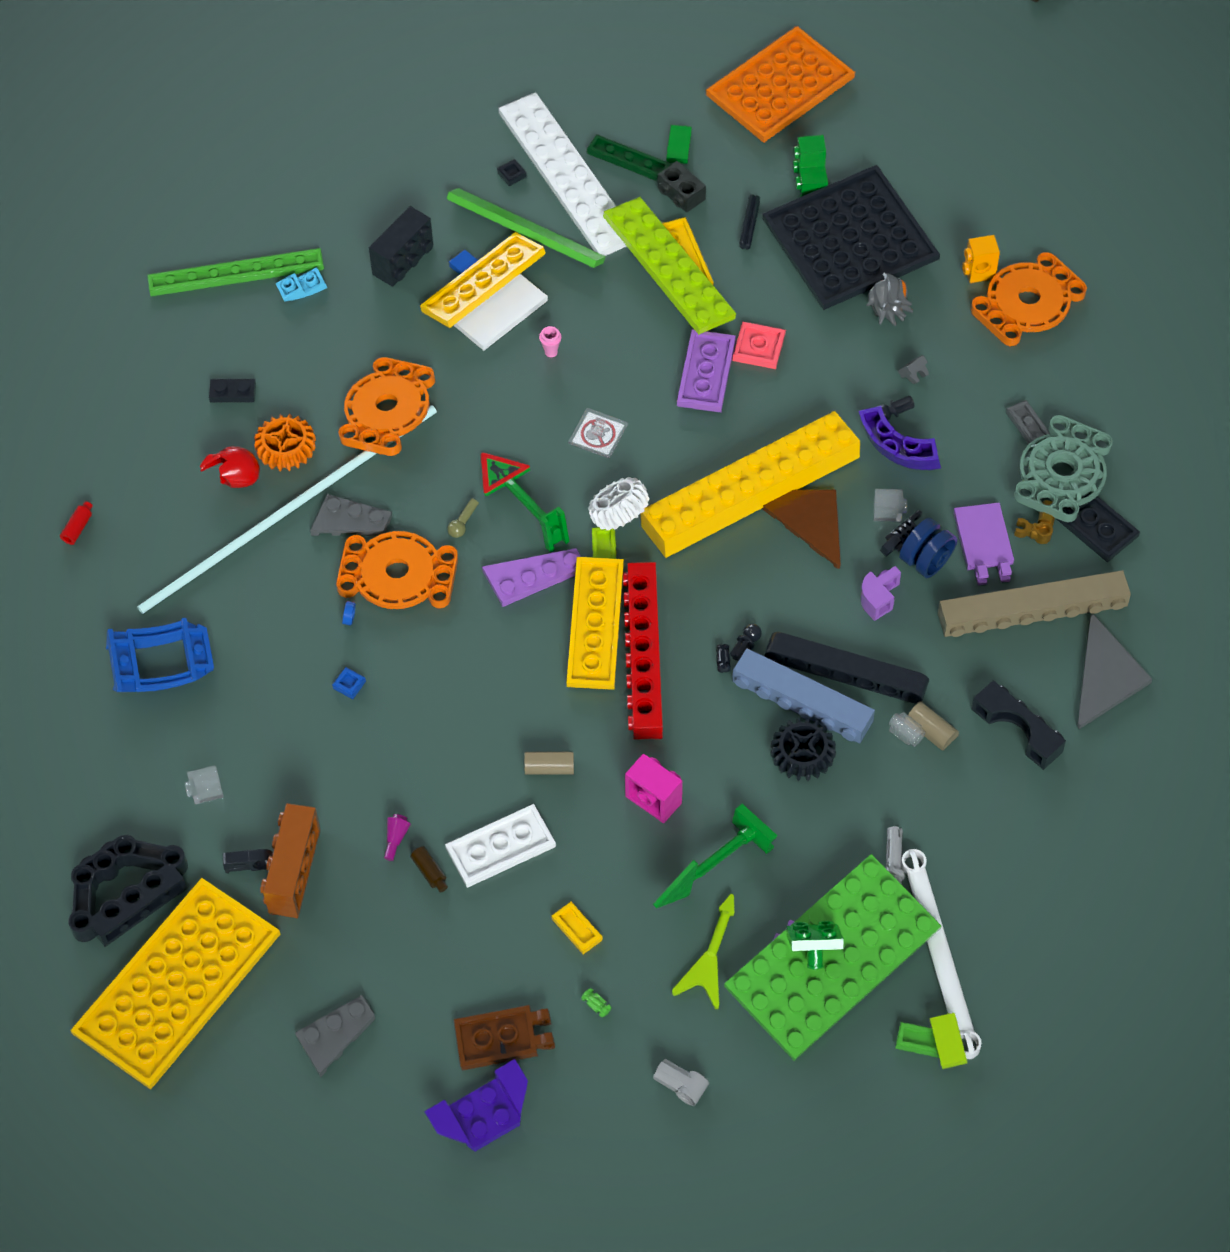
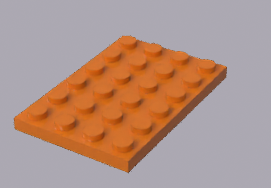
(780, 84)

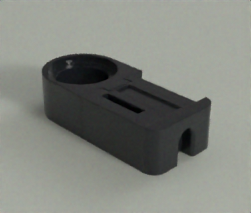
(246, 860)

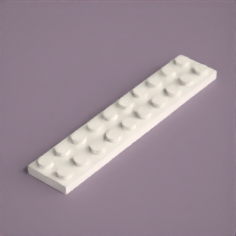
(563, 170)

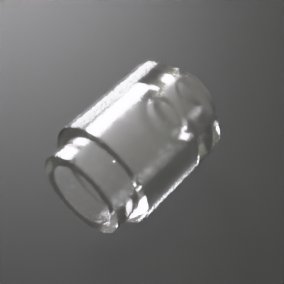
(906, 729)

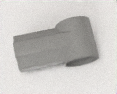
(687, 1085)

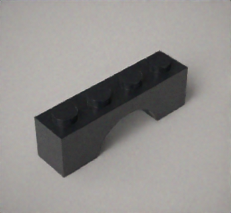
(997, 705)

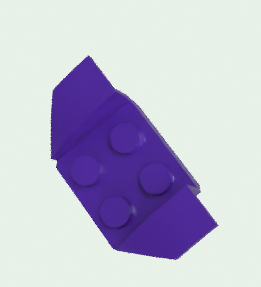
(484, 1112)

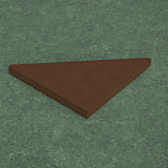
(812, 518)

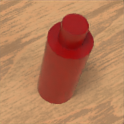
(76, 523)

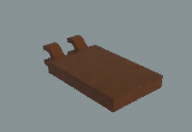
(481, 1036)

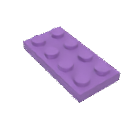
(706, 371)

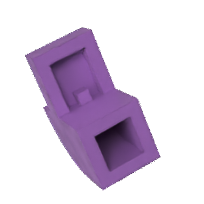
(875, 592)

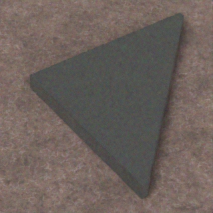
(1108, 674)

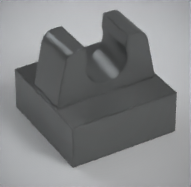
(910, 369)

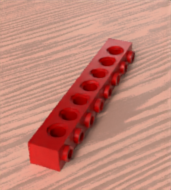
(650, 724)

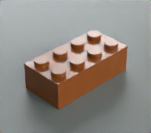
(291, 860)

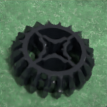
(803, 762)

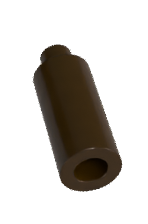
(429, 868)

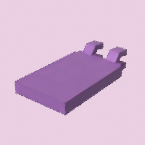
(984, 540)

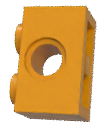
(981, 259)

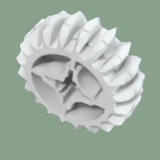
(618, 503)

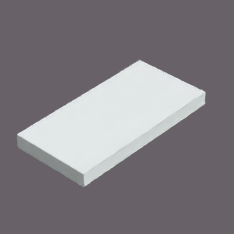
(501, 312)
(500, 845)

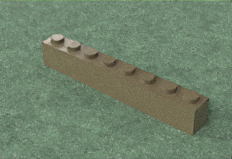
(1034, 603)

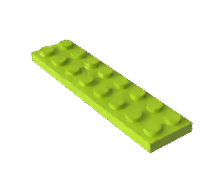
(669, 265)

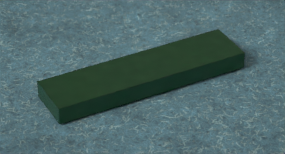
(626, 157)

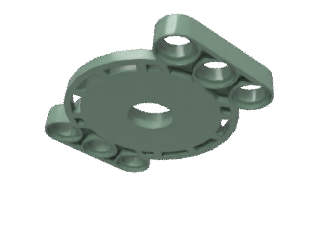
(1064, 447)

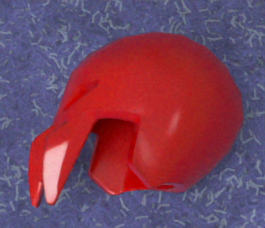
(238, 468)

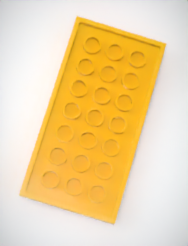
(175, 983)

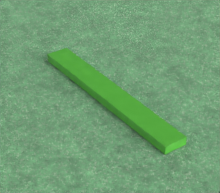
(526, 227)
(235, 272)

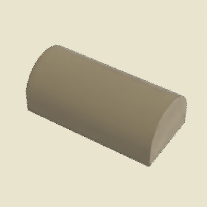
(936, 728)
(549, 763)

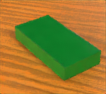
(679, 144)

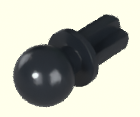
(897, 407)
(751, 634)

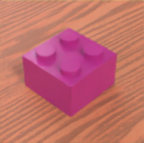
(653, 788)

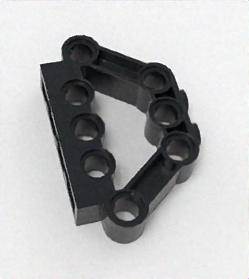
(130, 914)

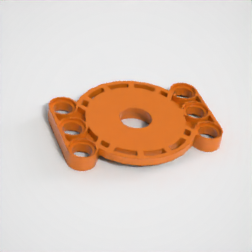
(1024, 317)
(386, 425)
(402, 592)

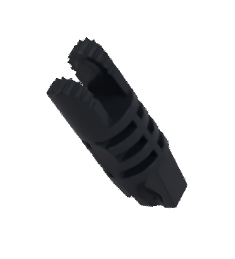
(899, 535)

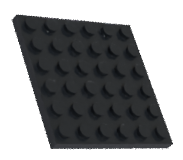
(850, 236)

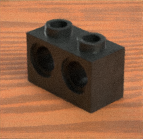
(681, 187)

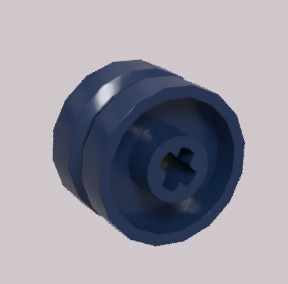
(928, 548)

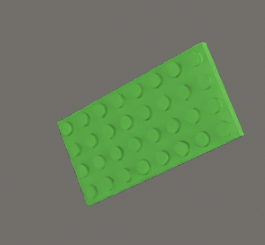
(879, 932)

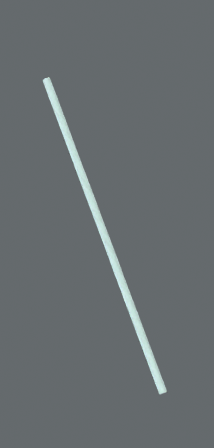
(262, 526)

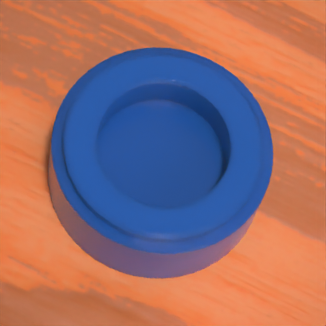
(349, 613)

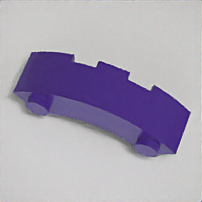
(902, 450)

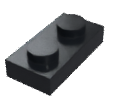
(232, 390)

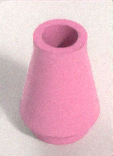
(550, 340)

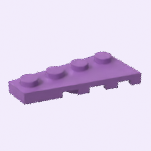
(530, 575)

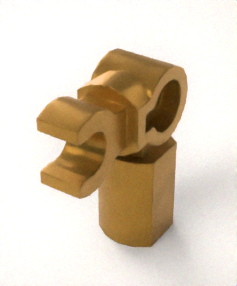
(1040, 531)

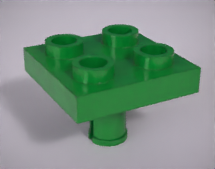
(815, 940)

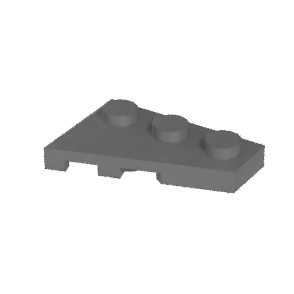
(347, 516)
(331, 1034)

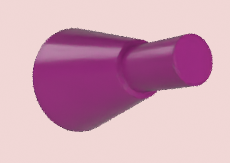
(396, 829)

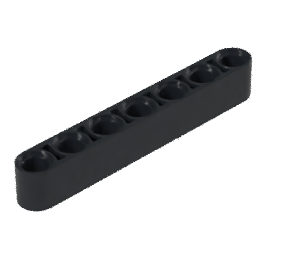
(847, 667)

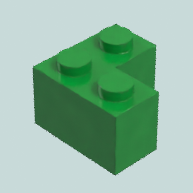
(810, 164)

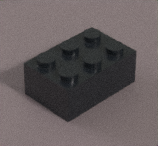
(401, 246)

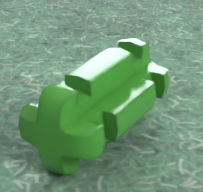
(596, 1002)

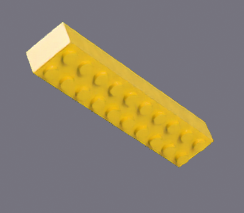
(750, 484)

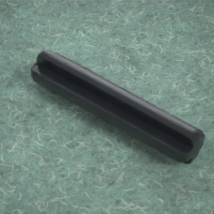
(749, 222)

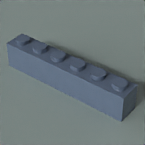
(803, 696)

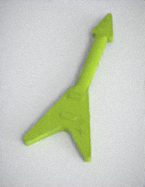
(706, 969)

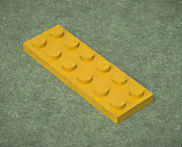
(482, 279)
(595, 623)

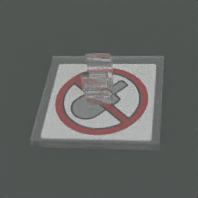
(598, 433)

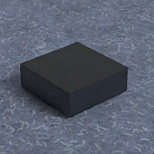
(512, 172)

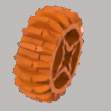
(283, 437)

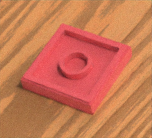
(759, 345)

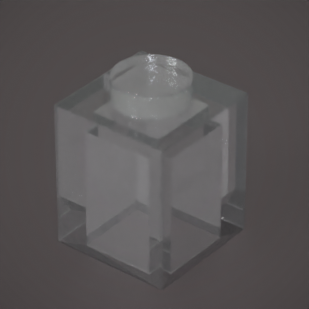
(889, 505)
(204, 785)

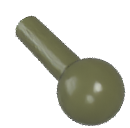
(457, 527)

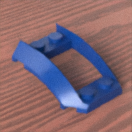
(124, 661)

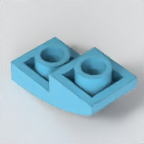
(303, 286)

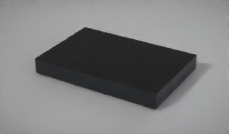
(1101, 528)

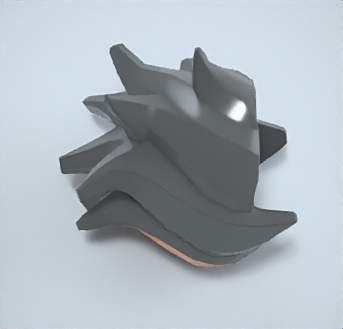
(889, 298)

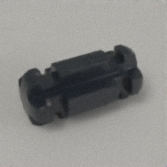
(723, 658)

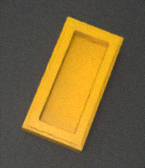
(577, 927)

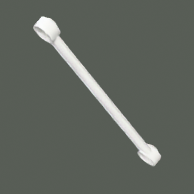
(941, 952)

